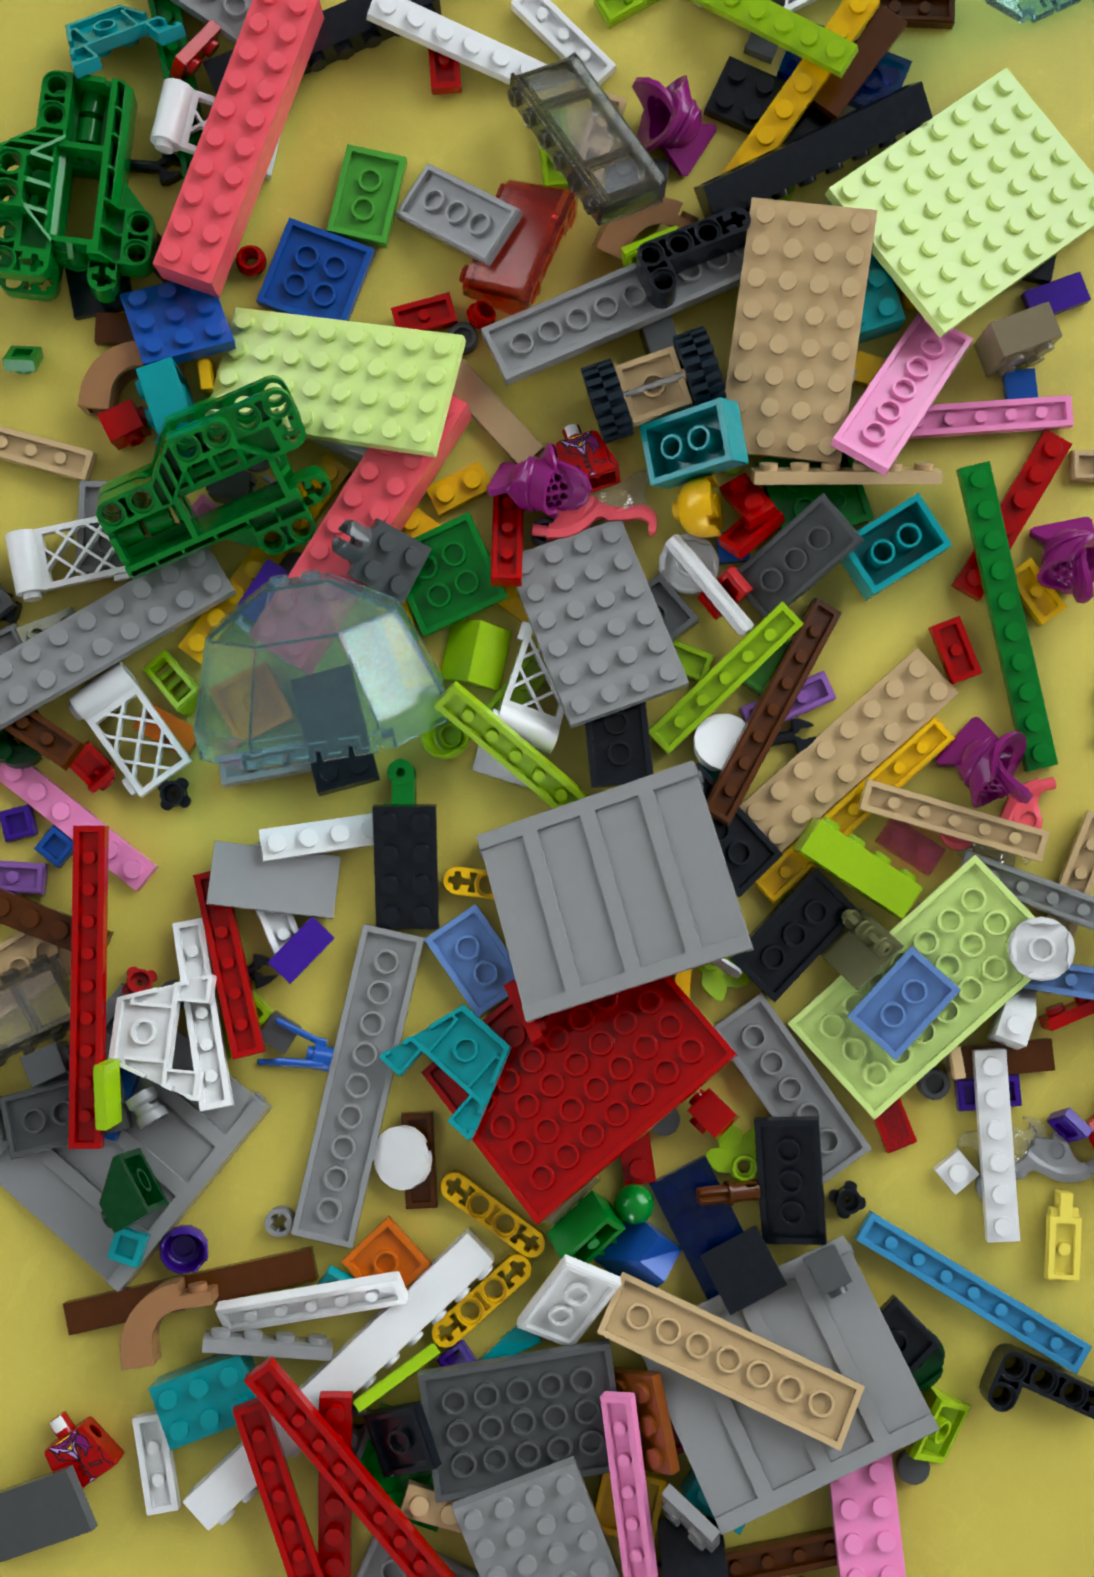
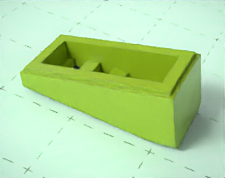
(186, 698)

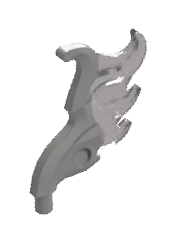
(1037, 1153)

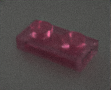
(910, 846)

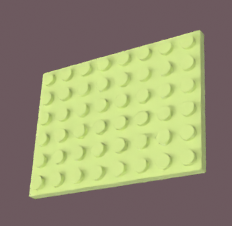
(972, 201)

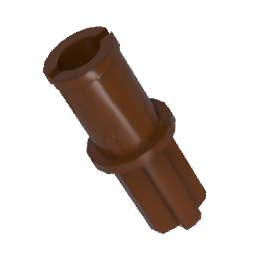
(728, 1193)

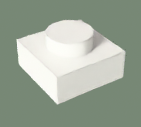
(955, 1171)

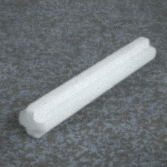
(709, 585)

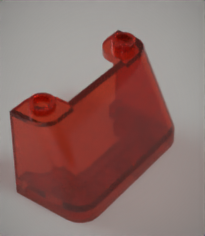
(525, 257)

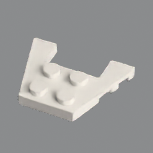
(147, 1032)

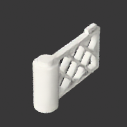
(176, 116)
(32, 566)
(106, 696)
(532, 725)

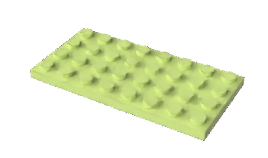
(348, 377)
(966, 937)

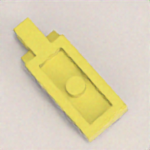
(1063, 1239)

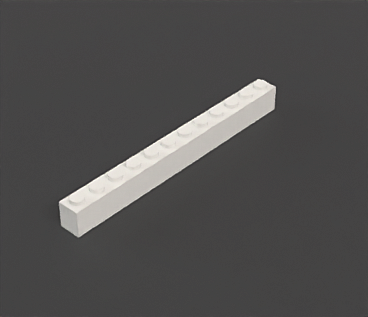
(353, 1366)

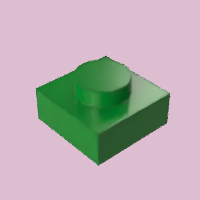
(23, 359)

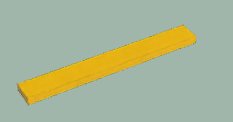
(894, 771)

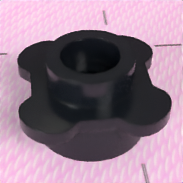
(182, 798)
(846, 1208)

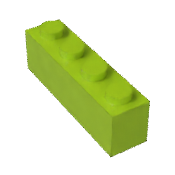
(858, 867)

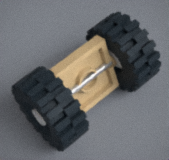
(653, 384)

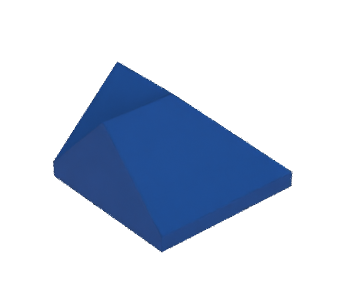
(642, 1253)

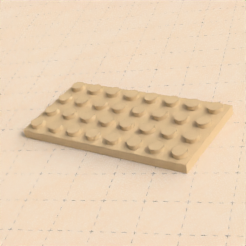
(798, 325)

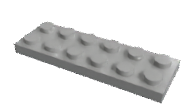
(788, 1080)

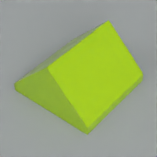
(476, 654)
(949, 1415)

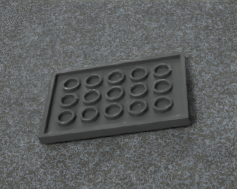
(517, 1415)

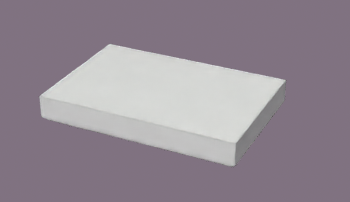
(568, 1301)

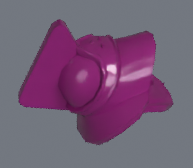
(672, 122)
(537, 481)
(1067, 557)
(987, 762)

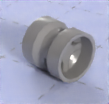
(146, 1107)

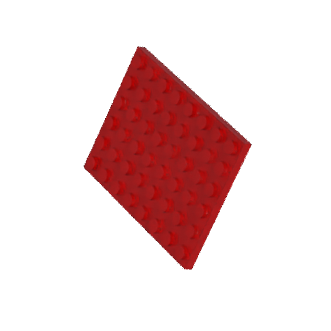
(587, 1089)

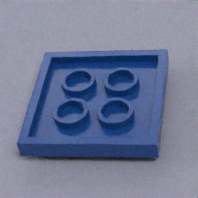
(315, 273)
(176, 323)

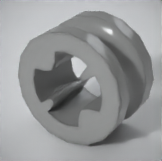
(270, 1218)

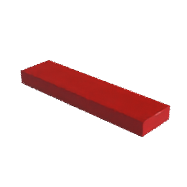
(506, 542)

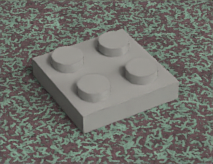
(681, 1511)

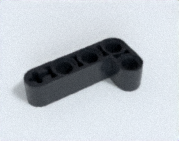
(726, 233)
(1023, 1375)

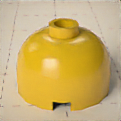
(699, 507)

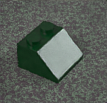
(130, 1191)

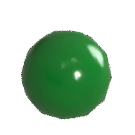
(634, 1204)

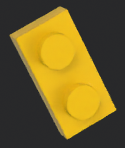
(458, 489)
(1039, 601)

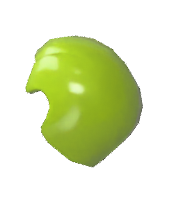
(445, 741)

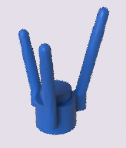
(316, 1057)

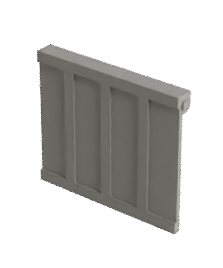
(613, 891)
(181, 1149)
(759, 1464)

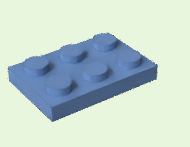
(473, 958)
(903, 1002)

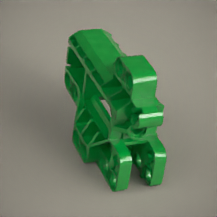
(80, 132)
(174, 474)

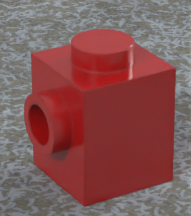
(125, 424)
(711, 1113)

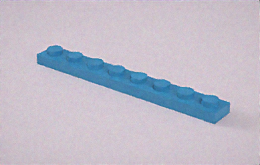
(973, 1292)

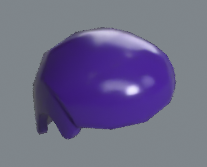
(184, 1249)

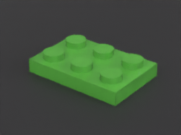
(367, 195)

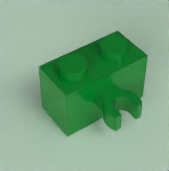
(586, 1229)

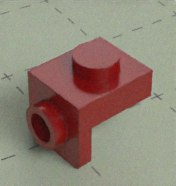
(734, 584)
(94, 768)

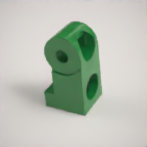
(403, 781)

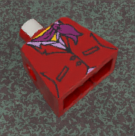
(590, 455)
(84, 1446)

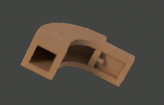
(625, 229)
(108, 378)
(140, 1335)

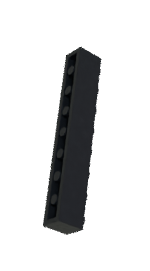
(340, 37)
(817, 151)

